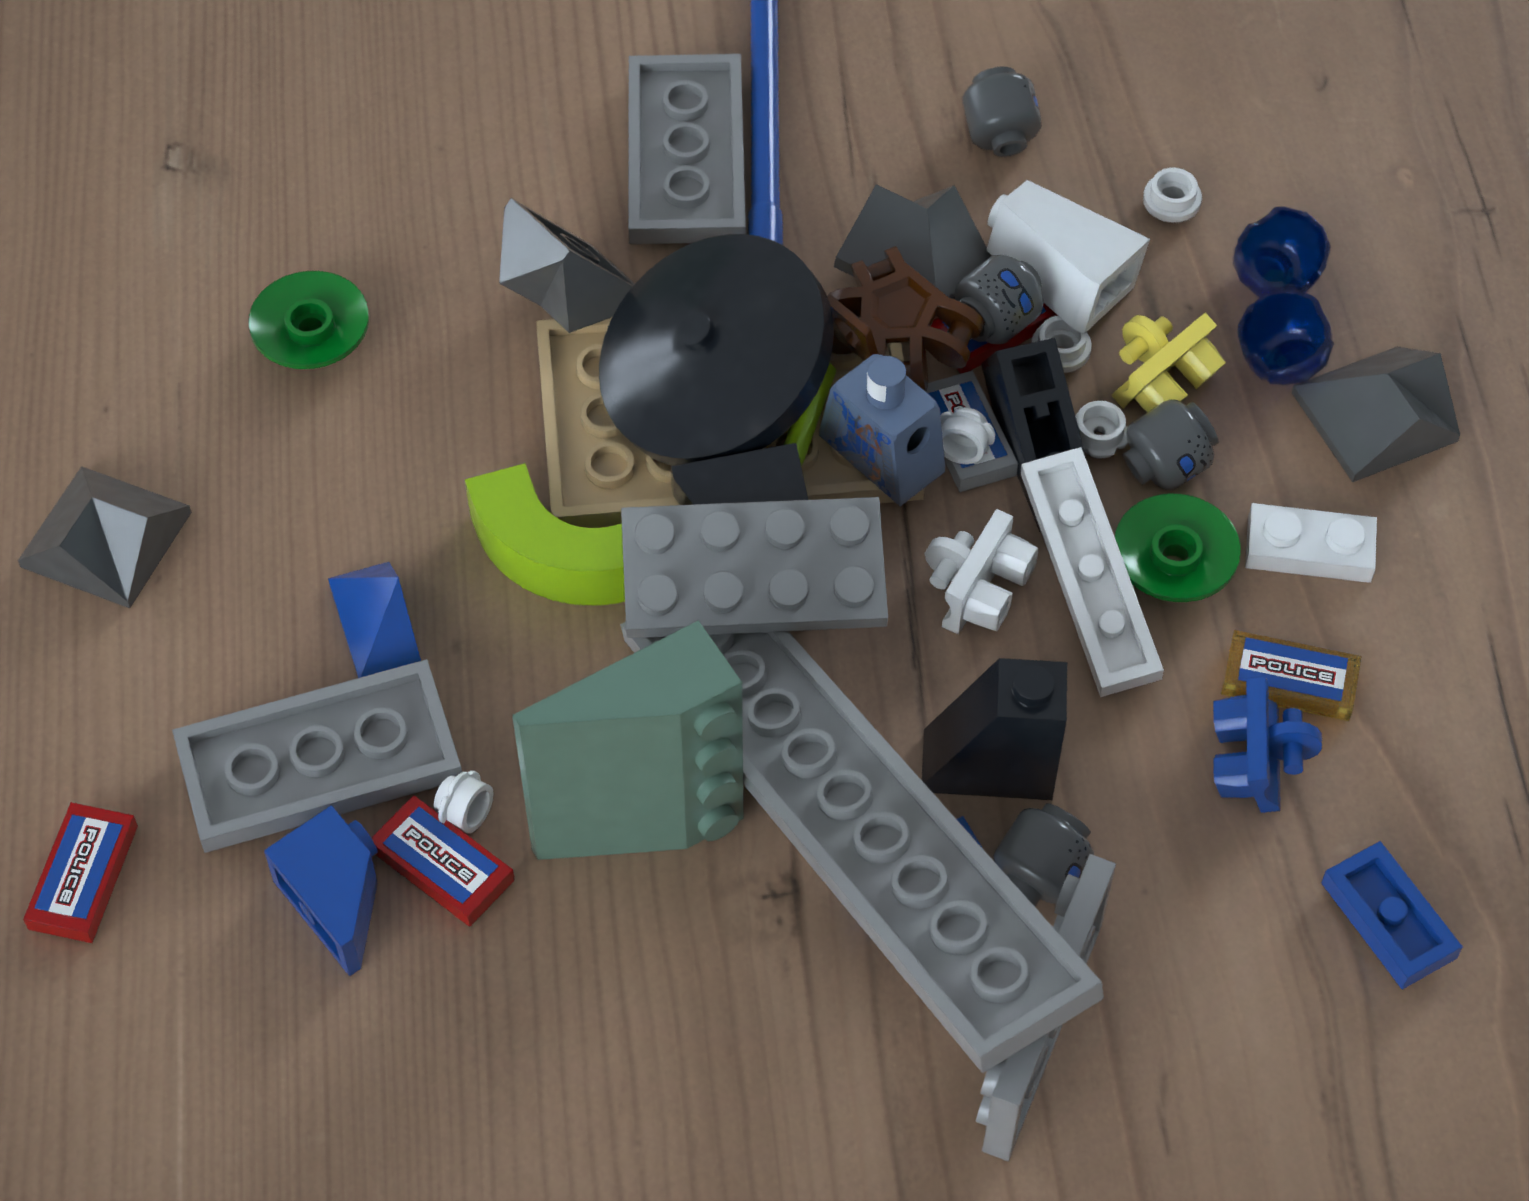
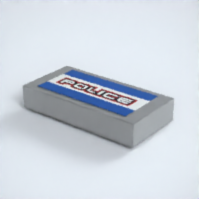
(999, 461)

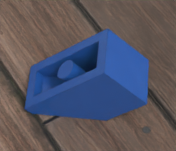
(329, 881)

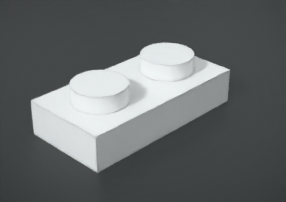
(1311, 542)

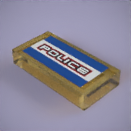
(1297, 674)

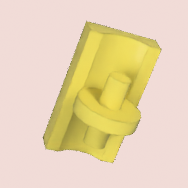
(1187, 351)

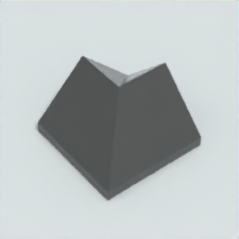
(930, 233)
(558, 270)
(1382, 410)
(105, 537)

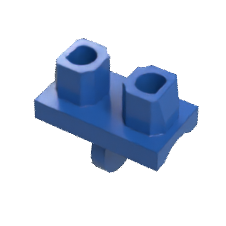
(1257, 720)

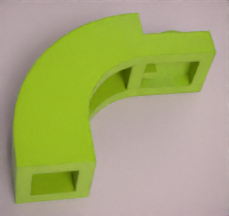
(539, 549)

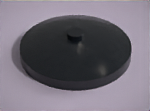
(716, 350)

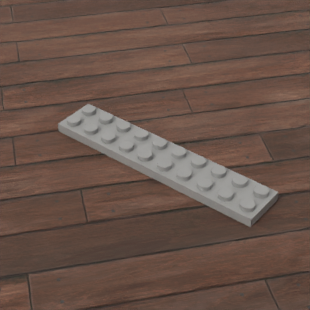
(898, 856)

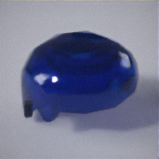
(1281, 252)
(1285, 337)

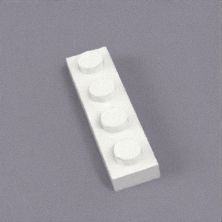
(1091, 572)

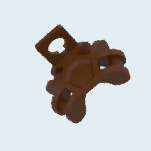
(900, 307)

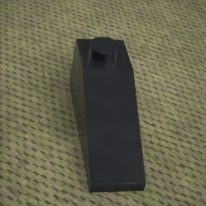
(1032, 402)

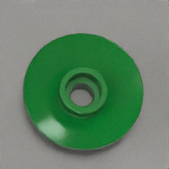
(306, 302)
(1179, 528)

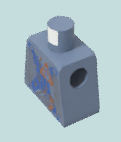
(885, 427)

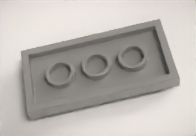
(685, 148)
(754, 566)
(314, 751)
(1014, 1082)

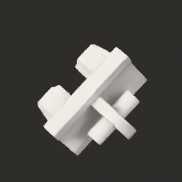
(971, 571)

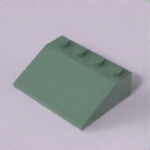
(636, 753)

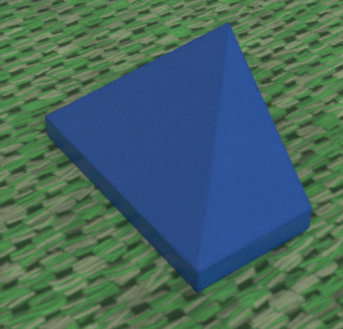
(374, 619)

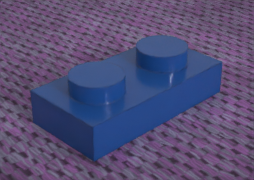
(1391, 915)

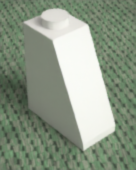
(1078, 254)

